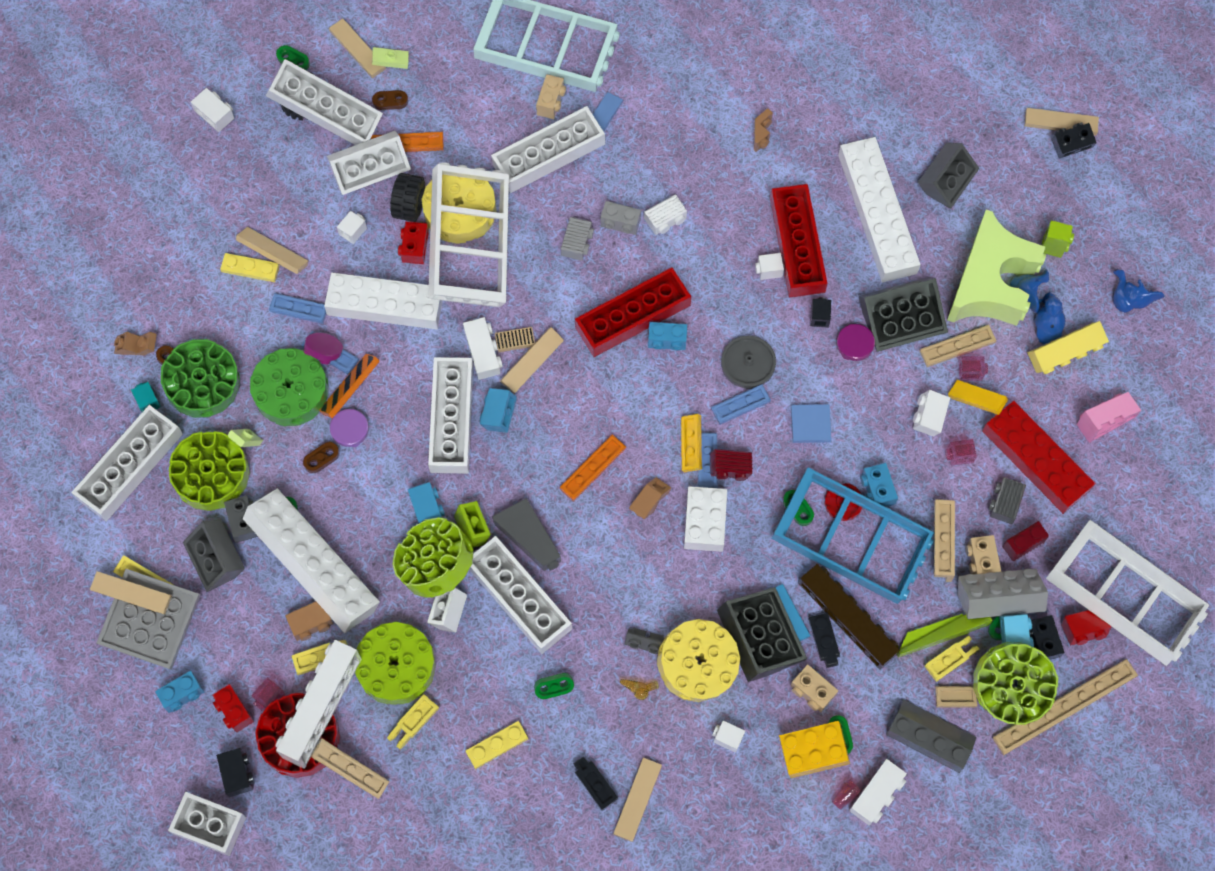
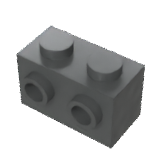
(235, 511)

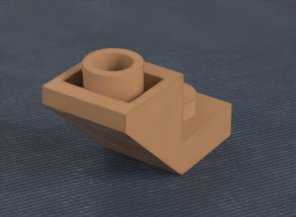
(761, 134)
(135, 345)
(649, 498)

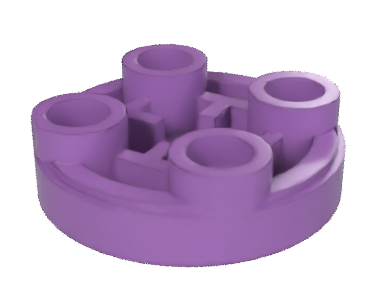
(349, 428)

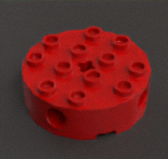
(273, 725)

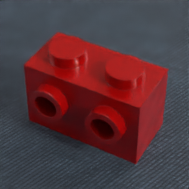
(414, 242)
(1084, 627)
(232, 707)

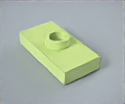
(390, 58)
(245, 438)

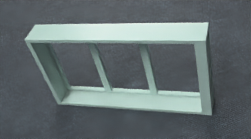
(541, 70)

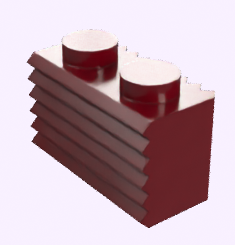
(731, 464)
(1025, 541)

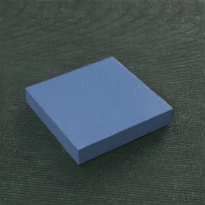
(811, 423)

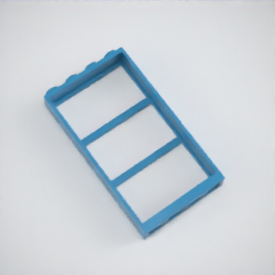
(868, 504)

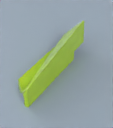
(940, 632)

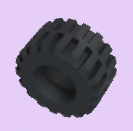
(407, 197)

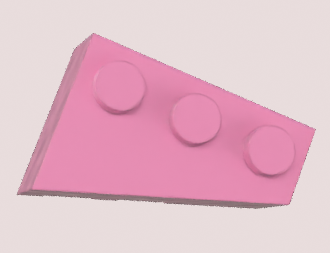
(1108, 416)

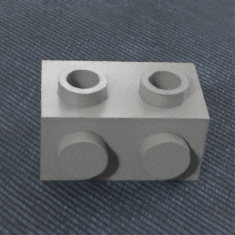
(620, 218)

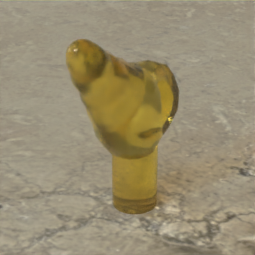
(638, 688)

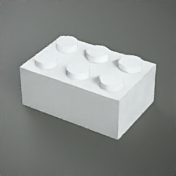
(705, 519)
(207, 824)

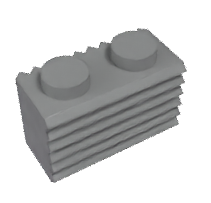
(576, 238)

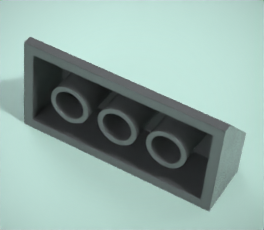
(932, 736)

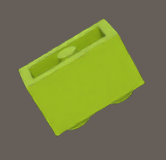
(1057, 238)
(472, 523)

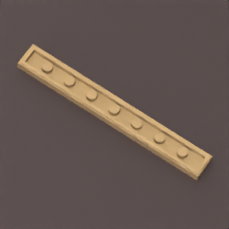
(1067, 706)

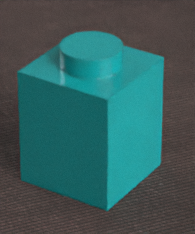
(145, 396)

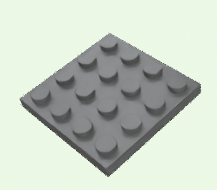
(147, 632)

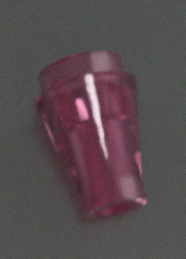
(846, 794)

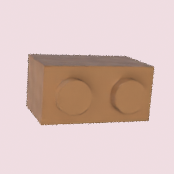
(308, 621)

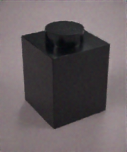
(820, 312)

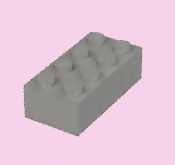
(1002, 593)

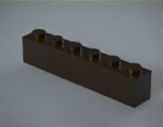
(848, 616)

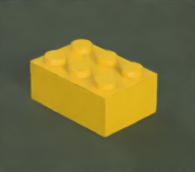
(814, 749)

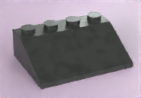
(904, 313)
(761, 633)

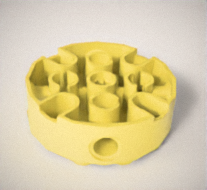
(464, 194)
(716, 652)

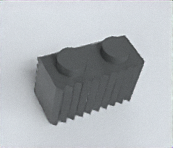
(1007, 500)

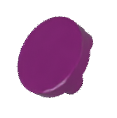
(855, 342)
(323, 347)

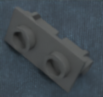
(636, 639)

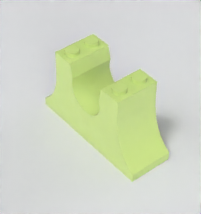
(981, 286)

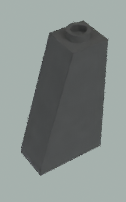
(527, 532)

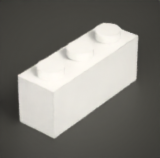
(482, 348)
(879, 793)

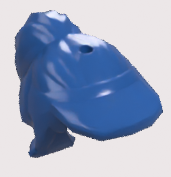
(1030, 285)
(1130, 296)
(1050, 315)

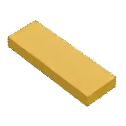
(977, 397)
(691, 443)

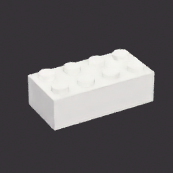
(368, 162)

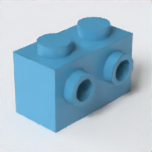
(667, 336)
(498, 410)
(879, 485)
(424, 502)
(179, 692)

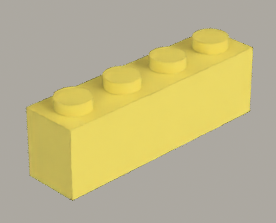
(1067, 347)

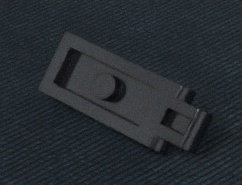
(824, 639)
(595, 783)

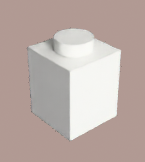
(352, 227)
(769, 266)
(728, 736)

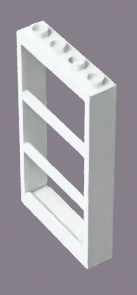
(460, 294)
(1145, 570)

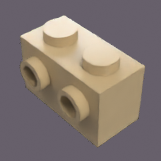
(550, 96)
(983, 555)
(813, 688)

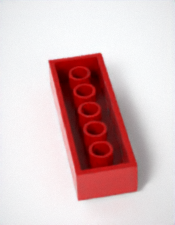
(798, 240)
(632, 312)
(1038, 457)

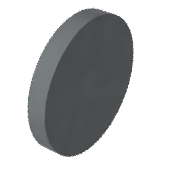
(748, 362)

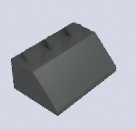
(949, 174)
(213, 554)

